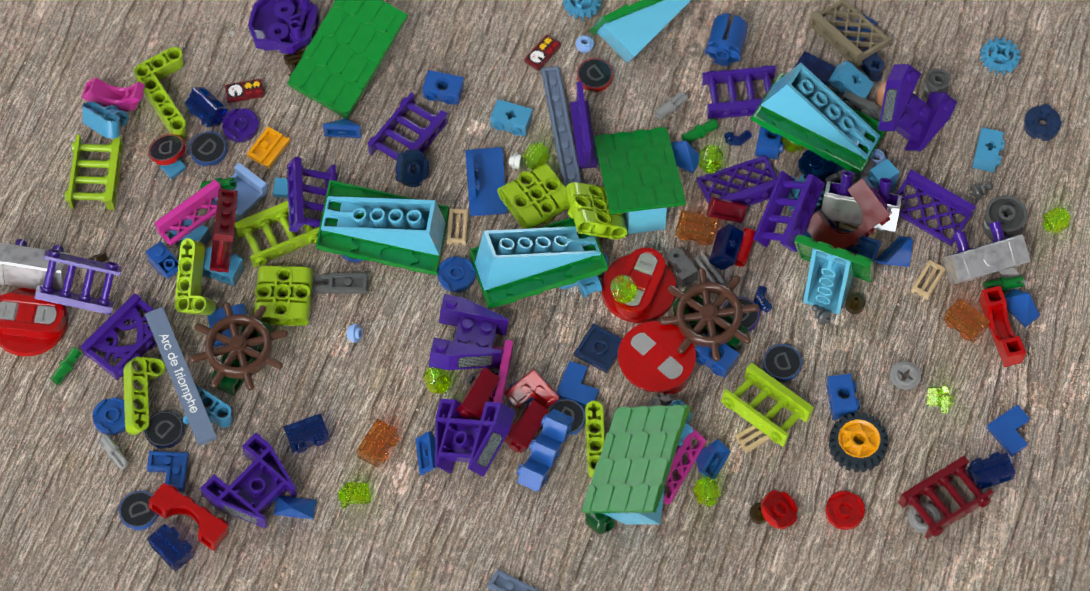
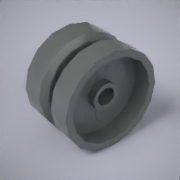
(1010, 212)

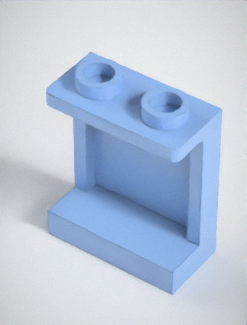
(250, 190)

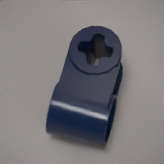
(872, 66)

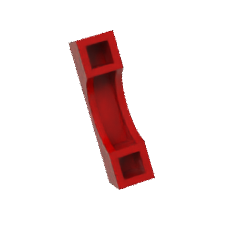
(1007, 343)
(169, 502)

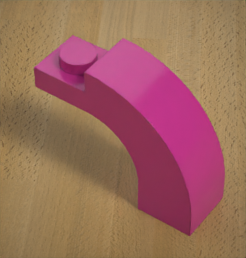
(106, 95)

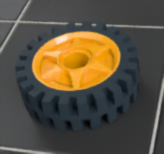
(858, 455)

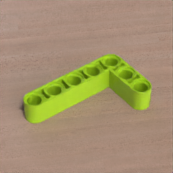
(151, 80)

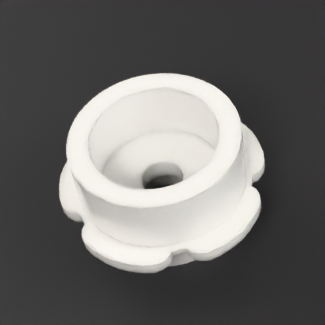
(516, 161)

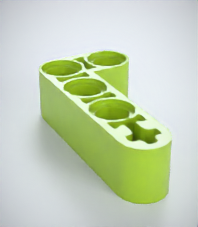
(192, 253)
(138, 419)
(594, 439)

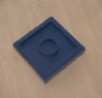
(599, 348)

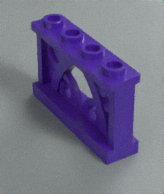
(108, 329)

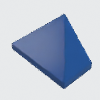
(342, 128)
(685, 156)
(897, 253)
(1021, 306)
(426, 452)
(712, 459)
(295, 507)

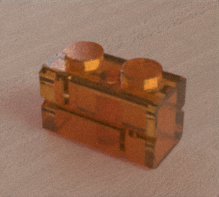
(696, 228)
(966, 320)
(377, 443)

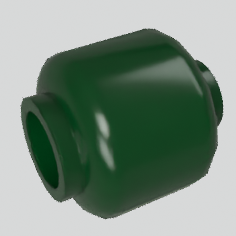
(599, 522)

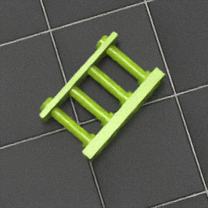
(111, 180)
(263, 221)
(778, 392)

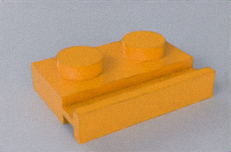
(268, 147)

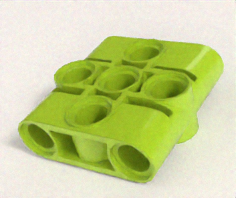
(538, 185)
(591, 212)
(295, 308)

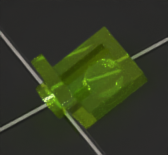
(939, 397)
(354, 494)

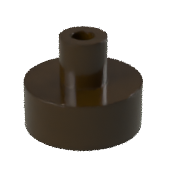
(101, 257)
(855, 304)
(756, 515)

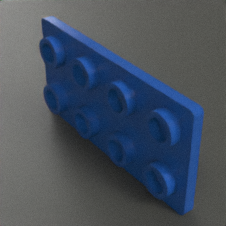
(484, 178)

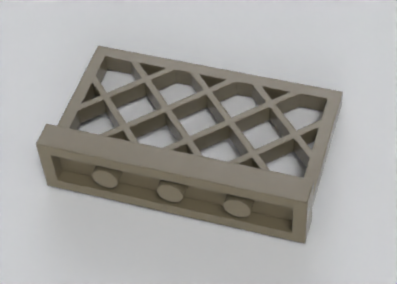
(838, 39)

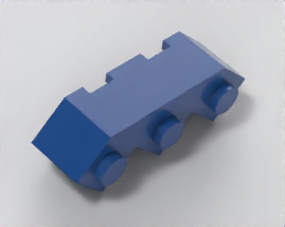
(545, 450)

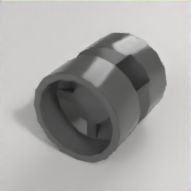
(937, 82)

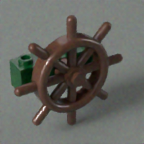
(709, 317)
(241, 354)

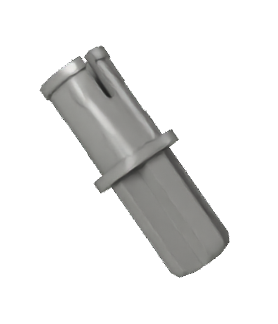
(670, 105)
(114, 452)

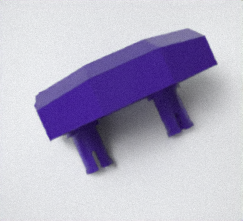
(295, 26)

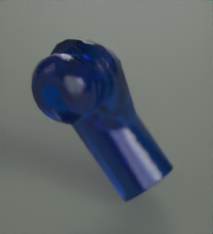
(739, 140)
(760, 299)

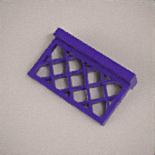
(583, 130)
(748, 196)
(943, 197)

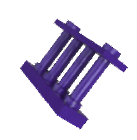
(734, 107)
(426, 135)
(296, 187)
(801, 214)
(84, 299)

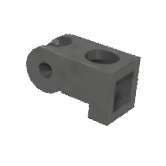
(683, 266)

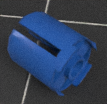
(733, 45)

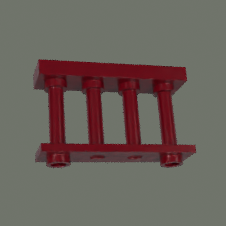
(223, 230)
(943, 478)

